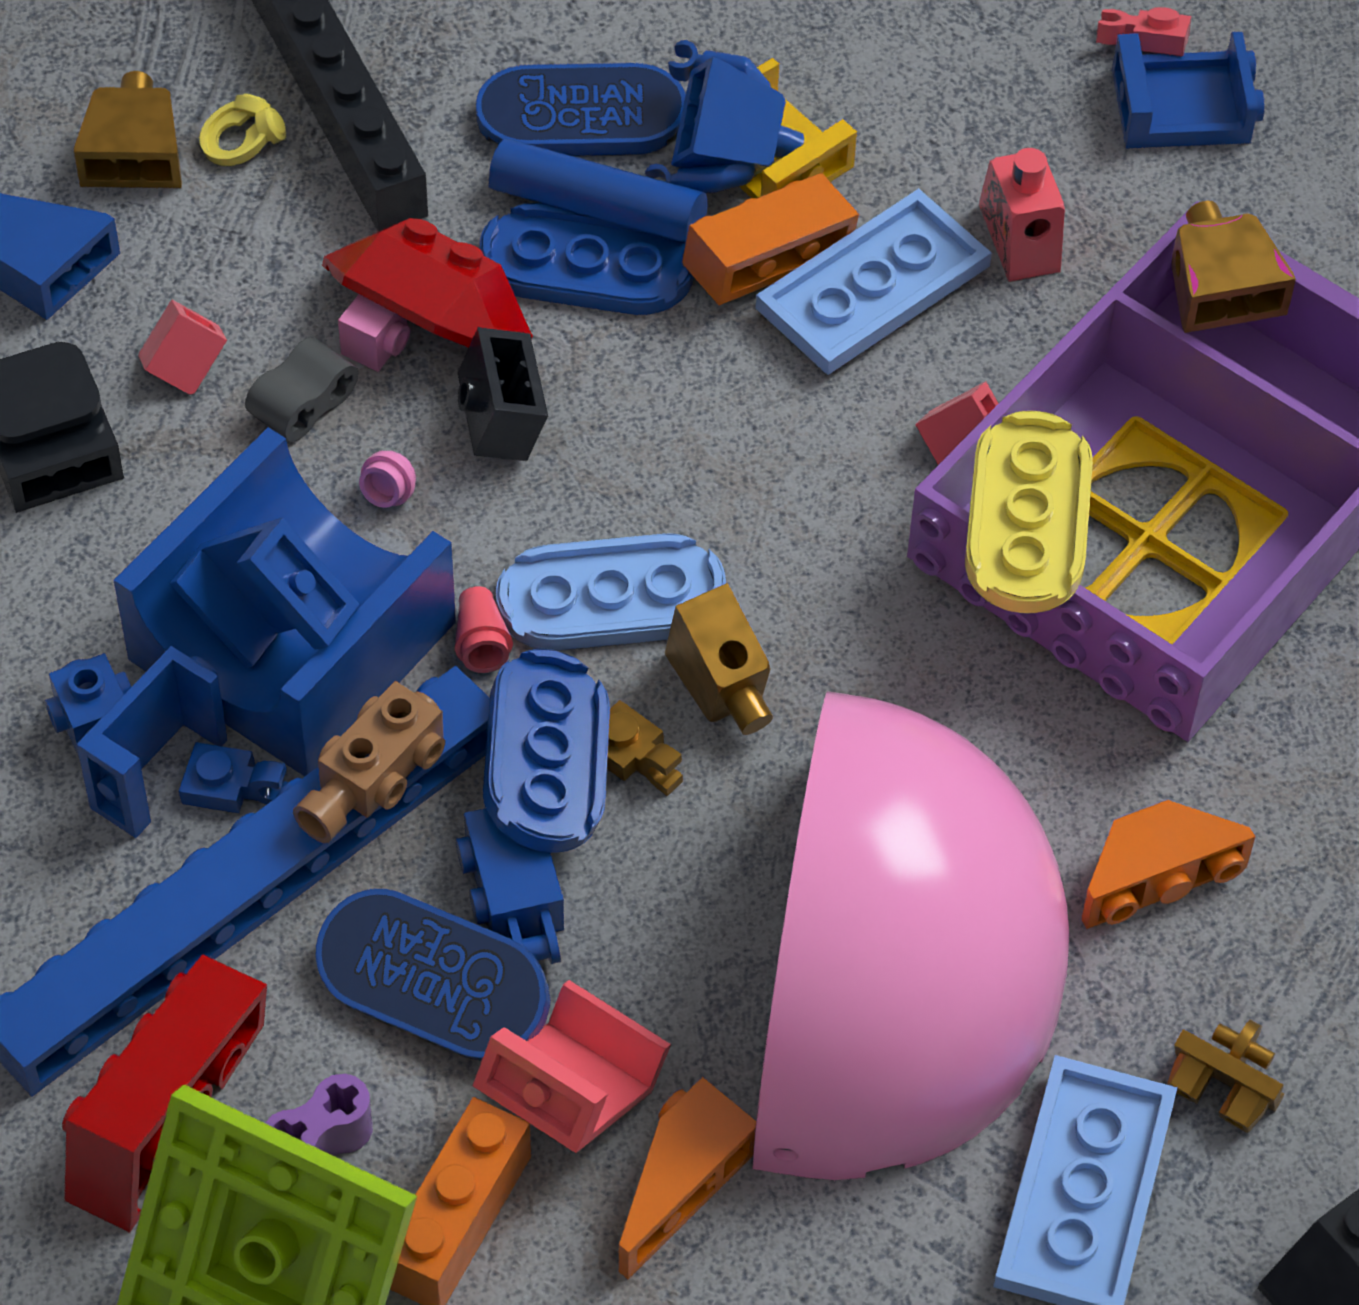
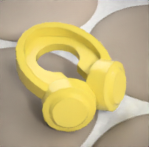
(267, 127)

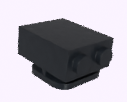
(53, 427)

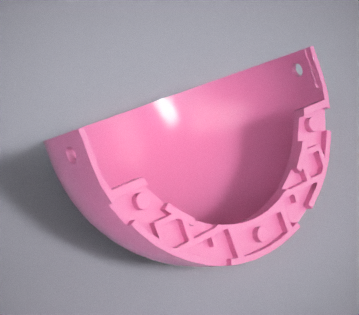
(910, 950)

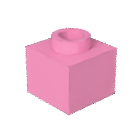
(371, 333)

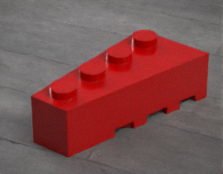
(188, 1041)

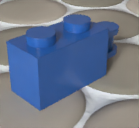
(514, 888)

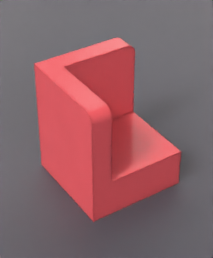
(182, 347)
(953, 420)

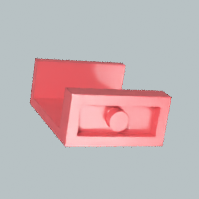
(576, 1072)

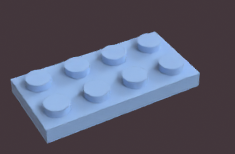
(873, 281)
(1085, 1186)

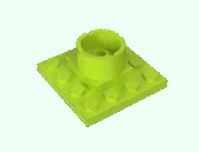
(259, 1218)

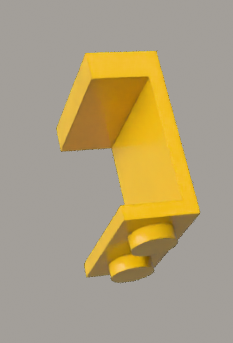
(822, 152)

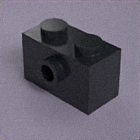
(502, 394)

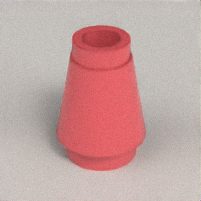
(481, 632)

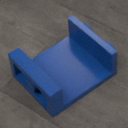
(261, 586)
(142, 721)

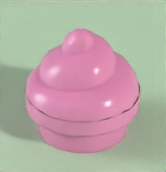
(387, 479)

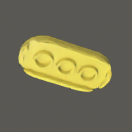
(1029, 512)

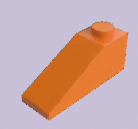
(692, 1155)

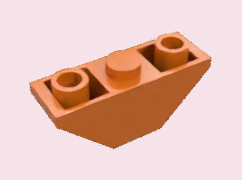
(1161, 858)

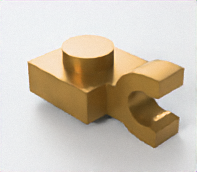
(640, 747)

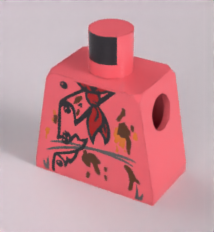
(1019, 196)

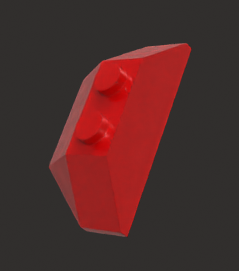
(429, 280)

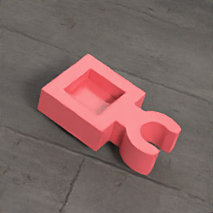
(1159, 29)

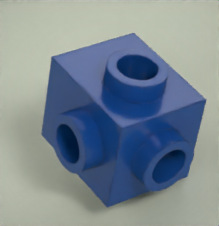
(83, 695)

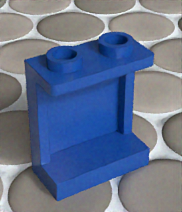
(1186, 97)

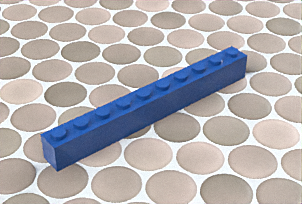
(209, 906)

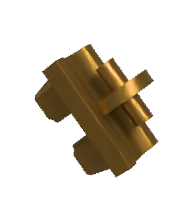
(1251, 1089)

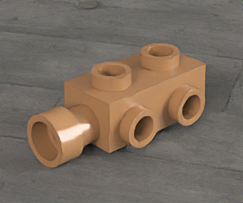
(399, 734)

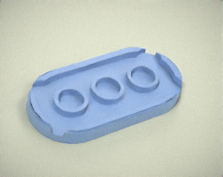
(603, 590)

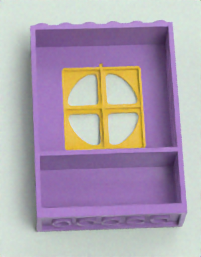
(1245, 415)

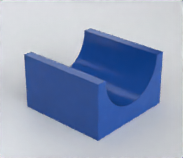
(292, 693)

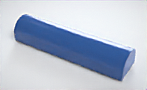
(595, 190)

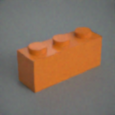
(766, 237)
(460, 1201)

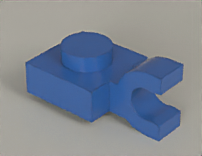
(226, 776)

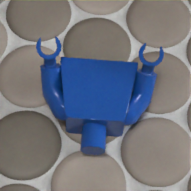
(726, 123)

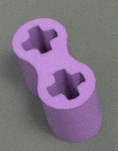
(333, 1119)

